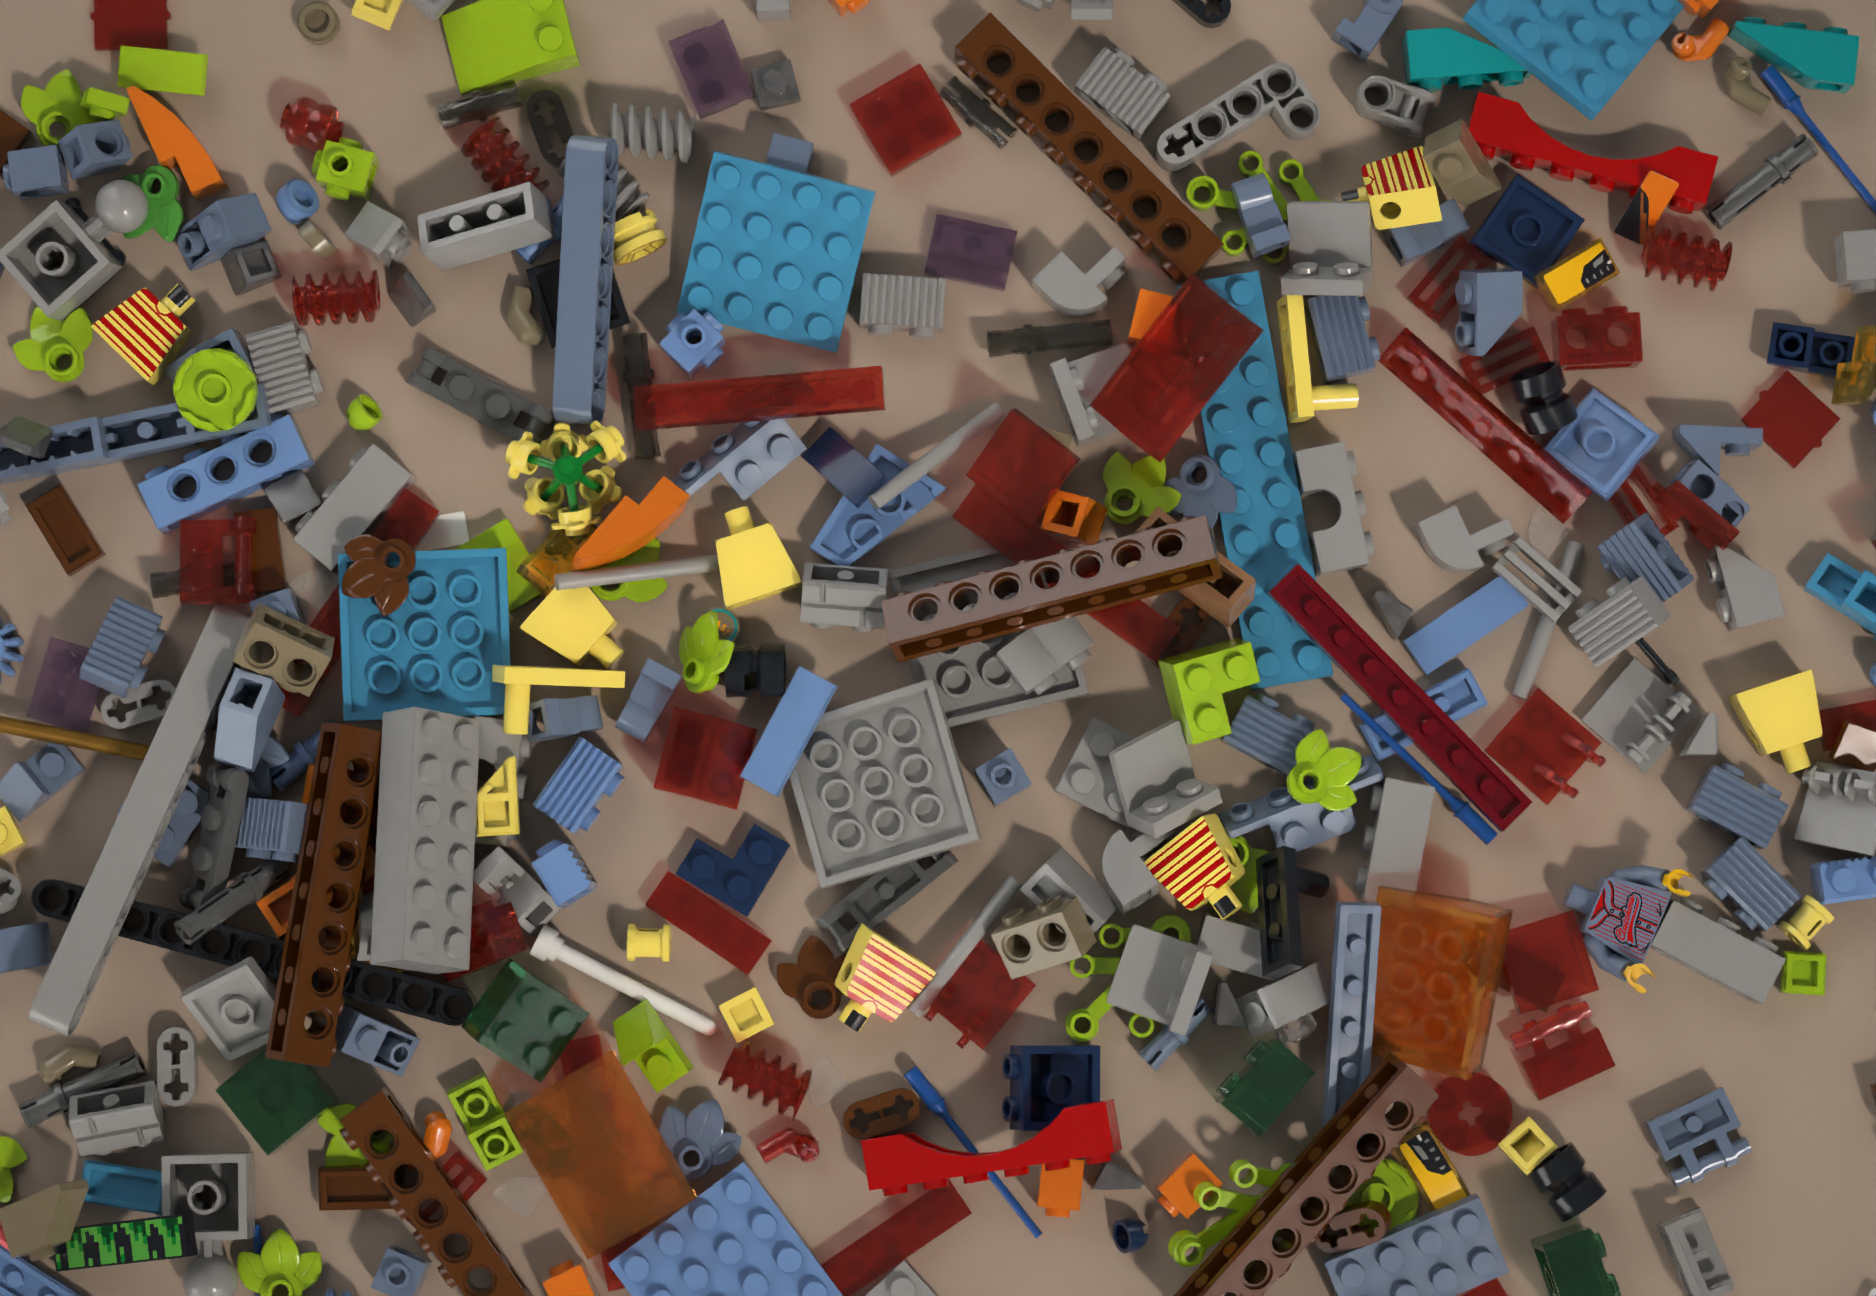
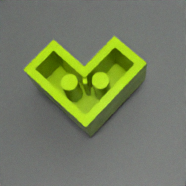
(1196, 686)

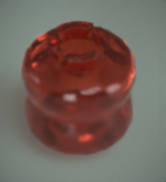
(311, 123)

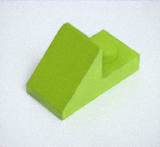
(648, 1041)

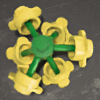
(566, 461)

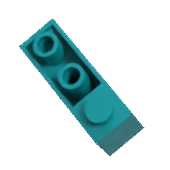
(1449, 57)
(1809, 57)

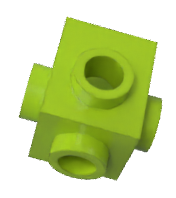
(355, 179)

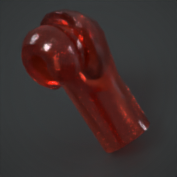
(791, 1142)

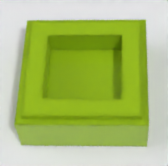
(1803, 973)

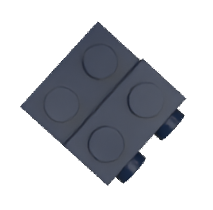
(1047, 1081)

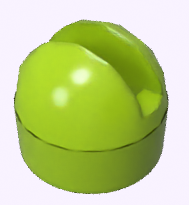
(363, 413)

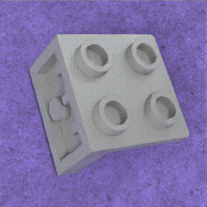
(1329, 248)
(1079, 384)
(1159, 781)
(1160, 977)

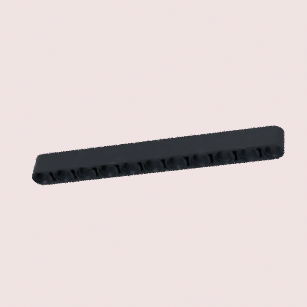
(234, 950)

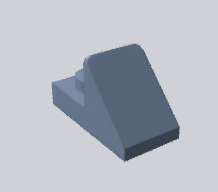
(1706, 442)
(38, 779)

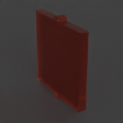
(130, 24)
(1790, 419)

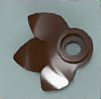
(374, 575)
(814, 971)

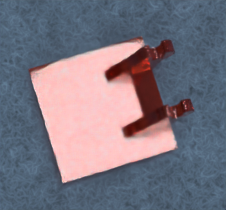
(1544, 748)
(980, 996)

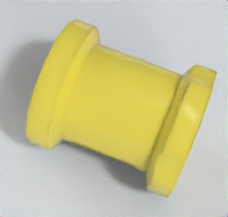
(1806, 922)
(649, 942)

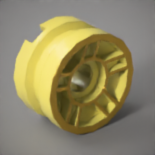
(636, 237)

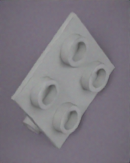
(1640, 715)
(1839, 808)

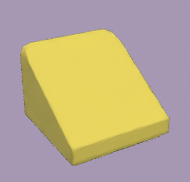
(1527, 1146)

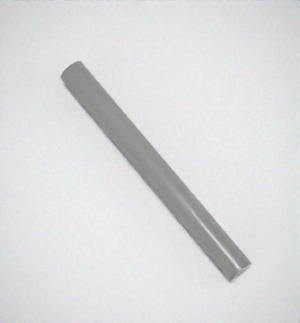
(936, 456)
(636, 572)
(1545, 626)
(965, 945)

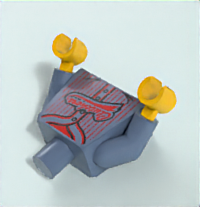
(1624, 917)

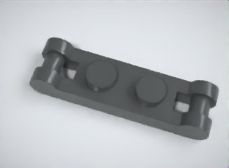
(478, 397)
(218, 834)
(881, 897)

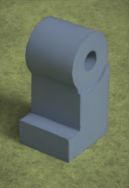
(1367, 30)
(1259, 215)
(1421, 239)
(1712, 491)
(648, 700)
(564, 717)

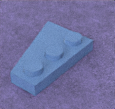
(856, 531)

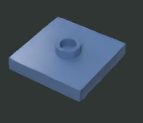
(1601, 444)

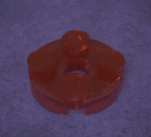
(1488, 1127)

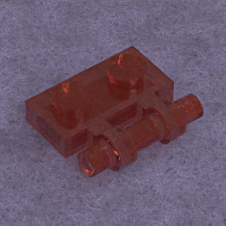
(1567, 1062)

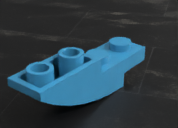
(1845, 590)

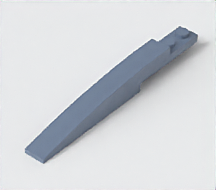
(118, 439)

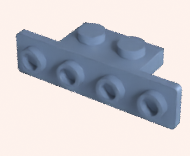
(743, 457)
(1297, 823)

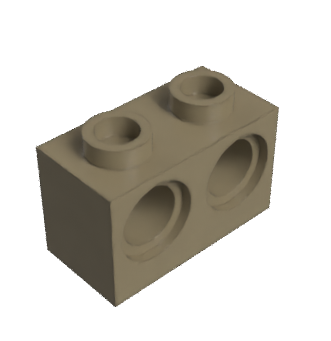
(288, 642)
(1047, 944)

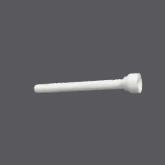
(552, 947)

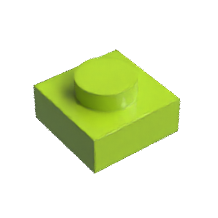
(103, 104)

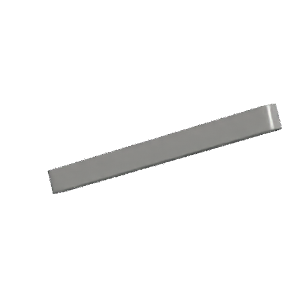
(139, 826)

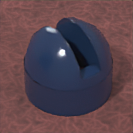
(1129, 1234)

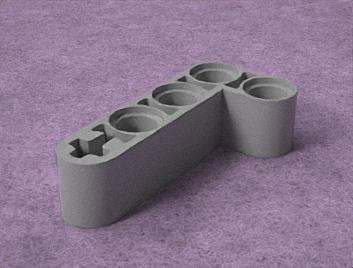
(1232, 123)

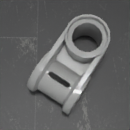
(1397, 105)

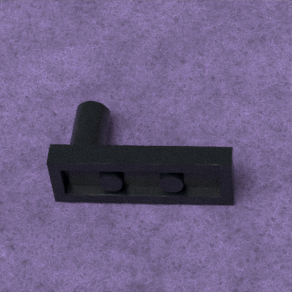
(1279, 913)

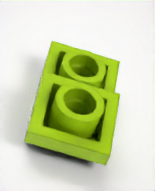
(162, 70)
(485, 1121)

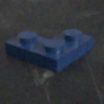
(736, 880)

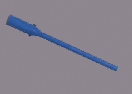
(1793, 103)
(1460, 808)
(937, 1105)

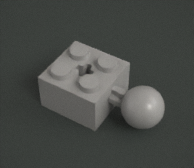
(87, 261)
(227, 1218)

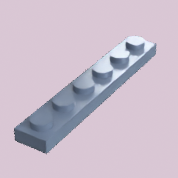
(1351, 1003)

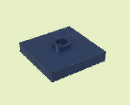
(1526, 229)

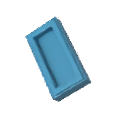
(123, 1186)

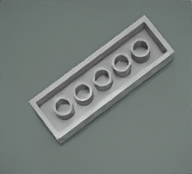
(425, 841)

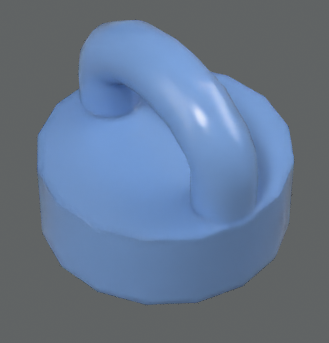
(297, 201)

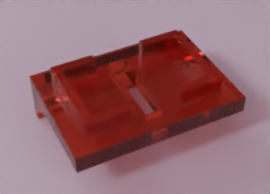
(1705, 522)

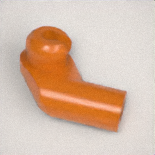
(1700, 46)
(436, 1133)

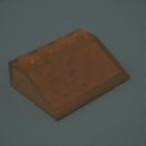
(1437, 979)
(601, 1154)

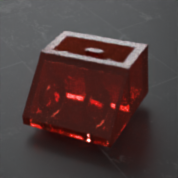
(704, 758)

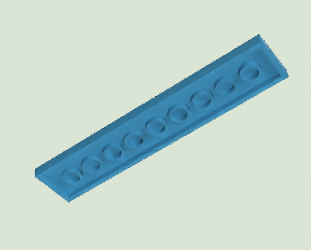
(1267, 532)

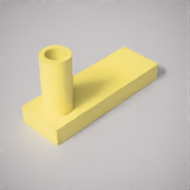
(1300, 395)
(520, 678)

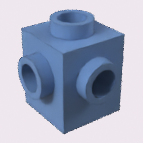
(688, 356)

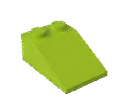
(508, 42)

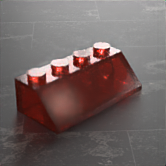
(1176, 367)

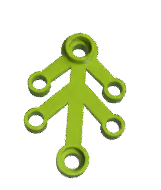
(1225, 198)
(1109, 965)
(1224, 1198)

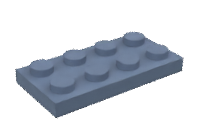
(1423, 1257)

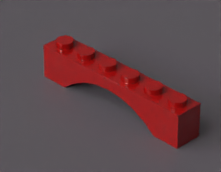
(1509, 133)
(907, 1158)

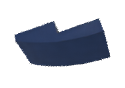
(1808, 350)
(843, 467)

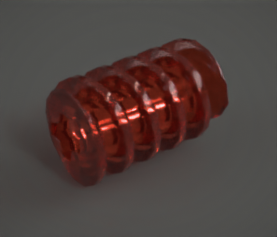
(498, 159)
(1684, 257)
(336, 299)
(766, 1078)

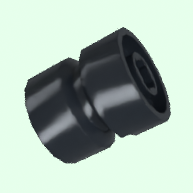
(1542, 397)
(756, 671)
(1567, 1182)

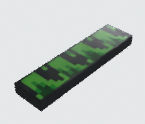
(128, 1242)

